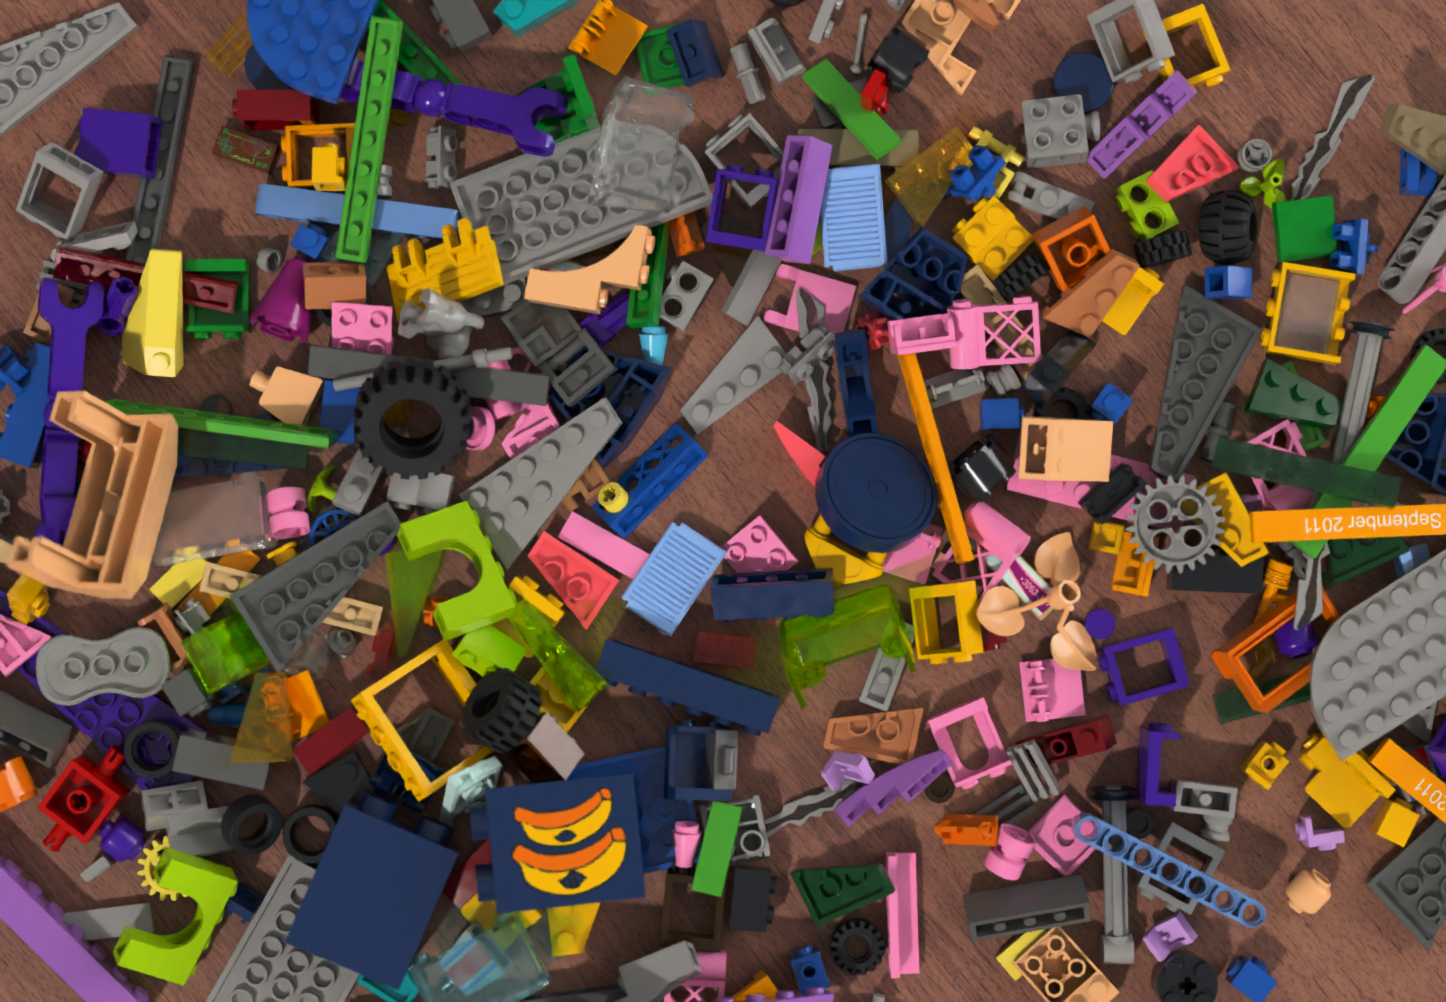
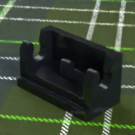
(1110, 496)

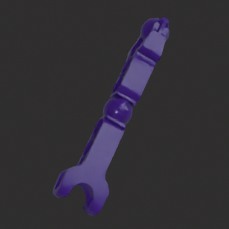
(473, 106)
(64, 375)

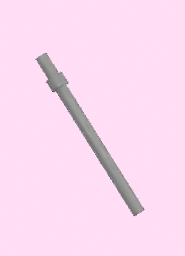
(479, 358)

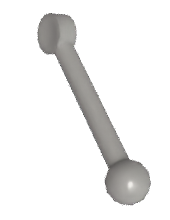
(856, 69)

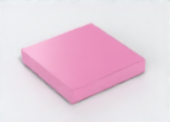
(1056, 840)

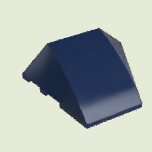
(918, 279)
(631, 392)
(1423, 443)

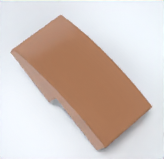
(981, 13)

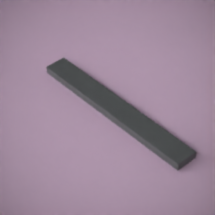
(155, 193)
(478, 382)

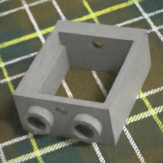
(1111, 45)
(718, 144)
(70, 168)
(1162, 841)

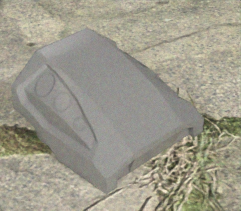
(750, 832)

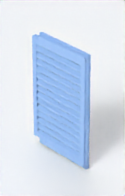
(853, 219)
(673, 577)

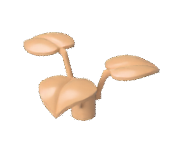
(1055, 561)

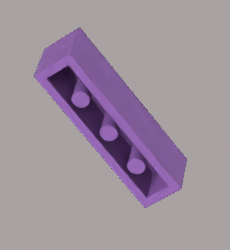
(798, 199)

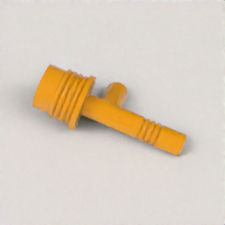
(1275, 576)

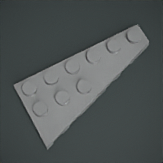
(49, 60)
(532, 485)

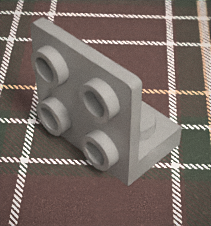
(1055, 131)

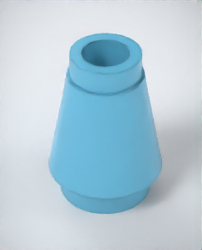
(653, 344)

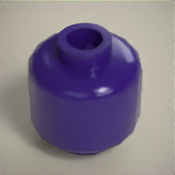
(1296, 642)
(121, 839)

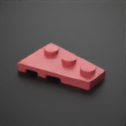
(1191, 166)
(574, 577)

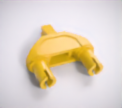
(846, 564)

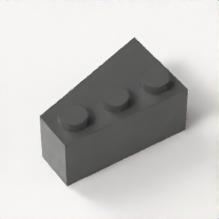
(210, 759)

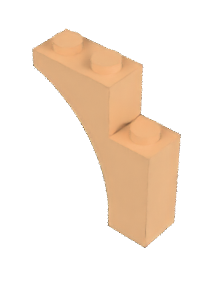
(585, 287)

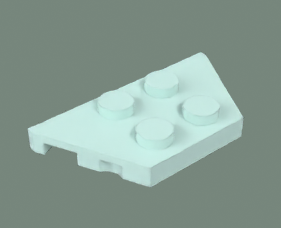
(468, 787)

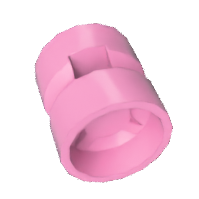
(288, 512)
(1009, 854)

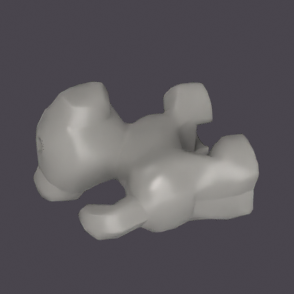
(442, 321)

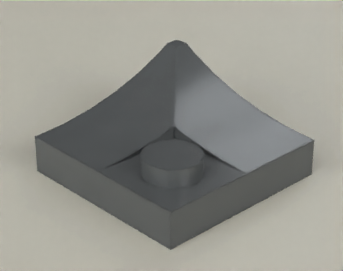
(540, 329)

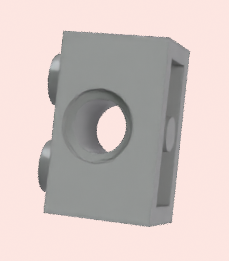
(1204, 797)

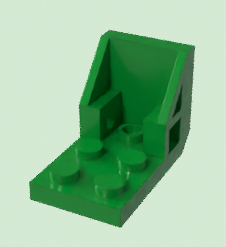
(580, 111)

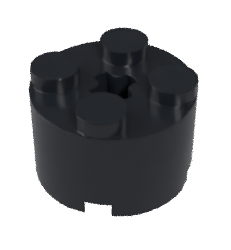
(897, 58)
(981, 468)
(1173, 970)

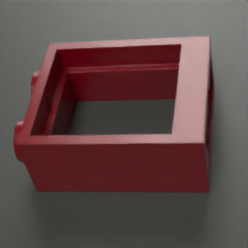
(275, 109)
(331, 740)

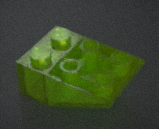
(225, 653)

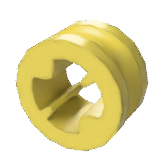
(607, 492)

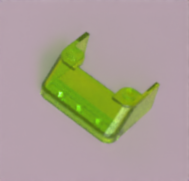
(859, 625)

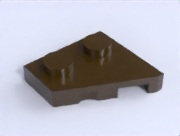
(730, 258)

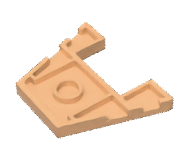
(941, 27)

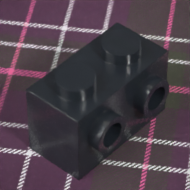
(751, 898)

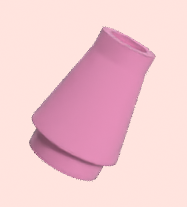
(685, 841)

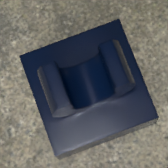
(244, 902)

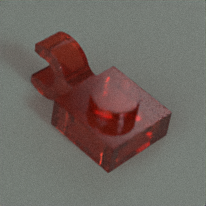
(383, 646)

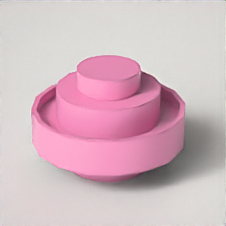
(481, 428)

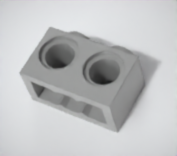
(689, 299)

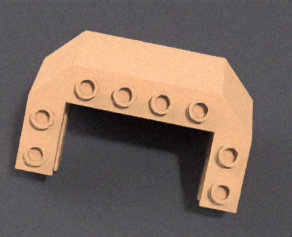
(116, 503)

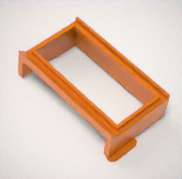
(1231, 667)

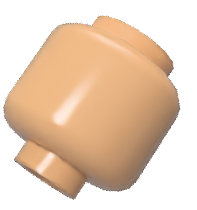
(1308, 891)

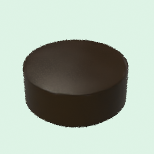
(940, 789)

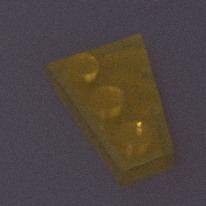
(926, 178)
(266, 722)

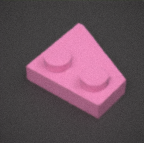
(530, 428)
(18, 644)

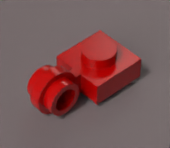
(875, 94)

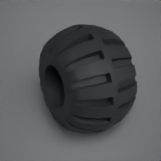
(1227, 227)

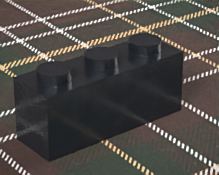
(1218, 575)

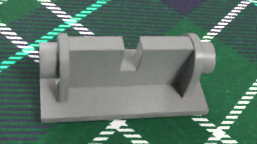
(442, 144)
(800, 365)
(954, 386)
(192, 617)

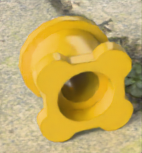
(283, 553)

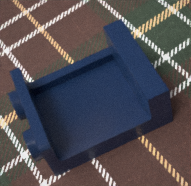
(686, 762)

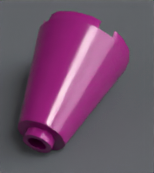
(283, 305)

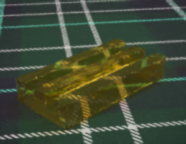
(223, 41)

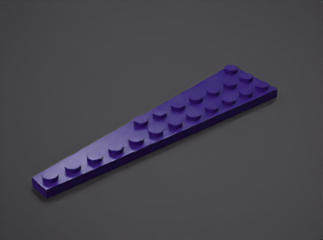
(112, 716)

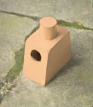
(288, 394)

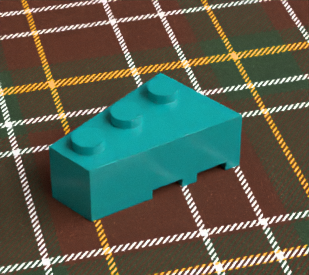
(526, 15)

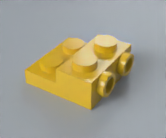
(991, 237)
(28, 599)
(554, 700)

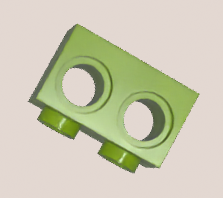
(1137, 211)

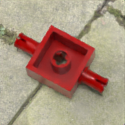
(81, 780)

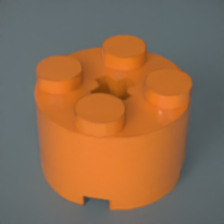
(15, 783)

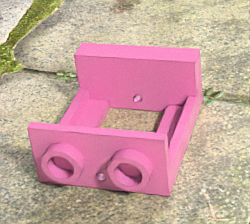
(997, 756)

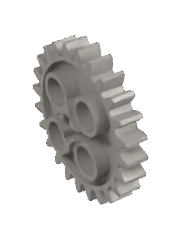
(1178, 551)

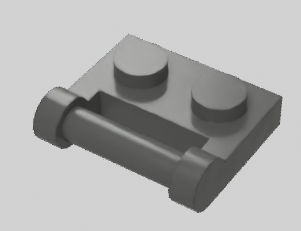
(581, 375)

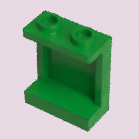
(205, 321)

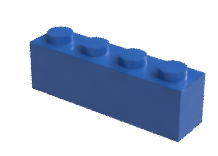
(25, 424)

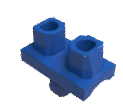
(979, 178)
(1354, 246)
(11, 369)

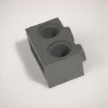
(188, 693)

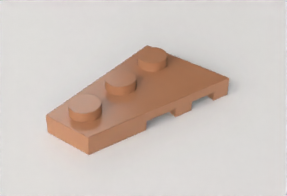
(1091, 299)
(877, 735)

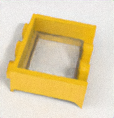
(1306, 313)

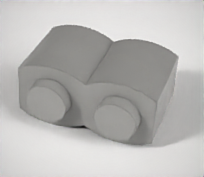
(430, 493)

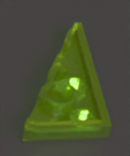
(409, 590)

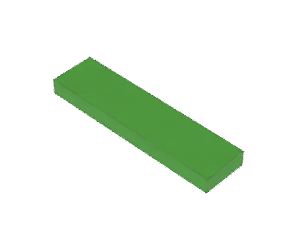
(846, 105)

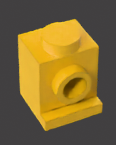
(328, 167)
(1317, 752)
(1254, 763)

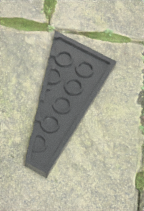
(1201, 367)
(302, 591)
(1415, 883)

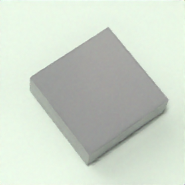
(97, 868)

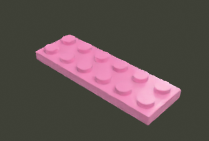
(1071, 492)

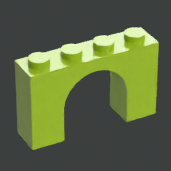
(459, 530)
(177, 955)

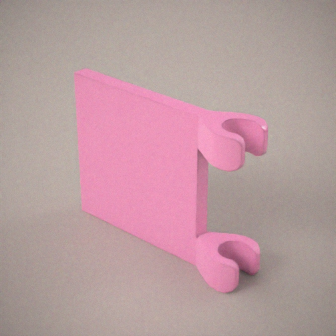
(830, 293)

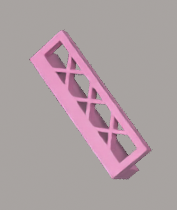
(902, 914)

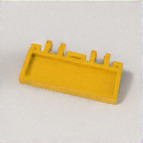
(450, 269)

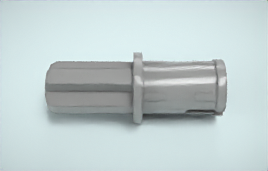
(747, 73)

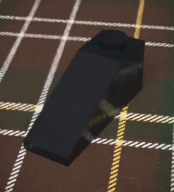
(1057, 367)

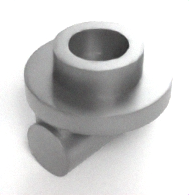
(341, 641)

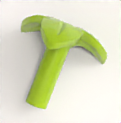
(1272, 177)
(321, 488)

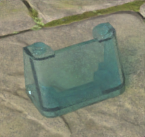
(485, 968)

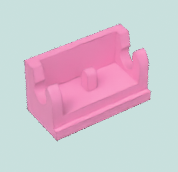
(921, 334)

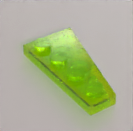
(563, 663)

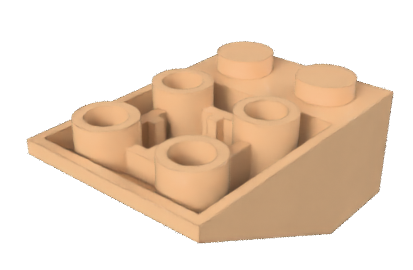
(1064, 449)
(1063, 971)

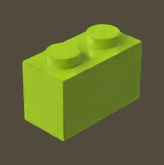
(488, 650)

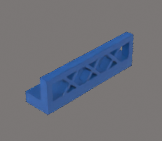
(656, 483)

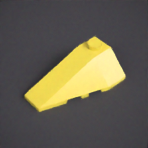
(155, 322)

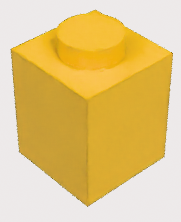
(1395, 821)

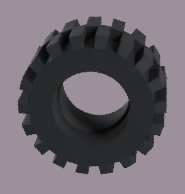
(501, 710)

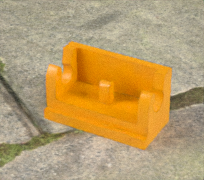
(1130, 571)

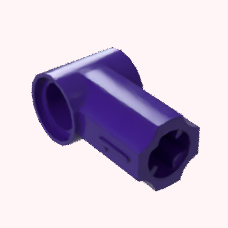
(117, 306)
(610, 320)

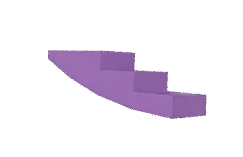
(1141, 124)
(905, 781)

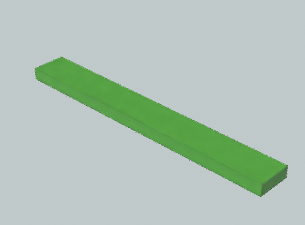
(369, 139)
(234, 424)
(1384, 428)

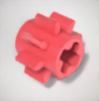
(875, 329)

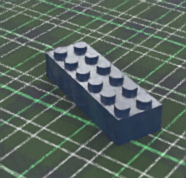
(687, 685)

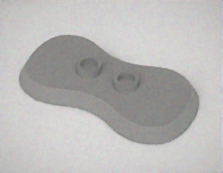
(79, 668)

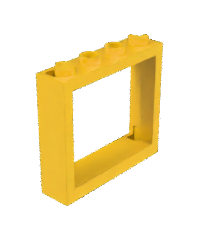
(387, 737)

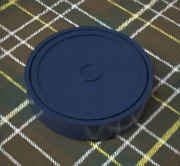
(876, 493)

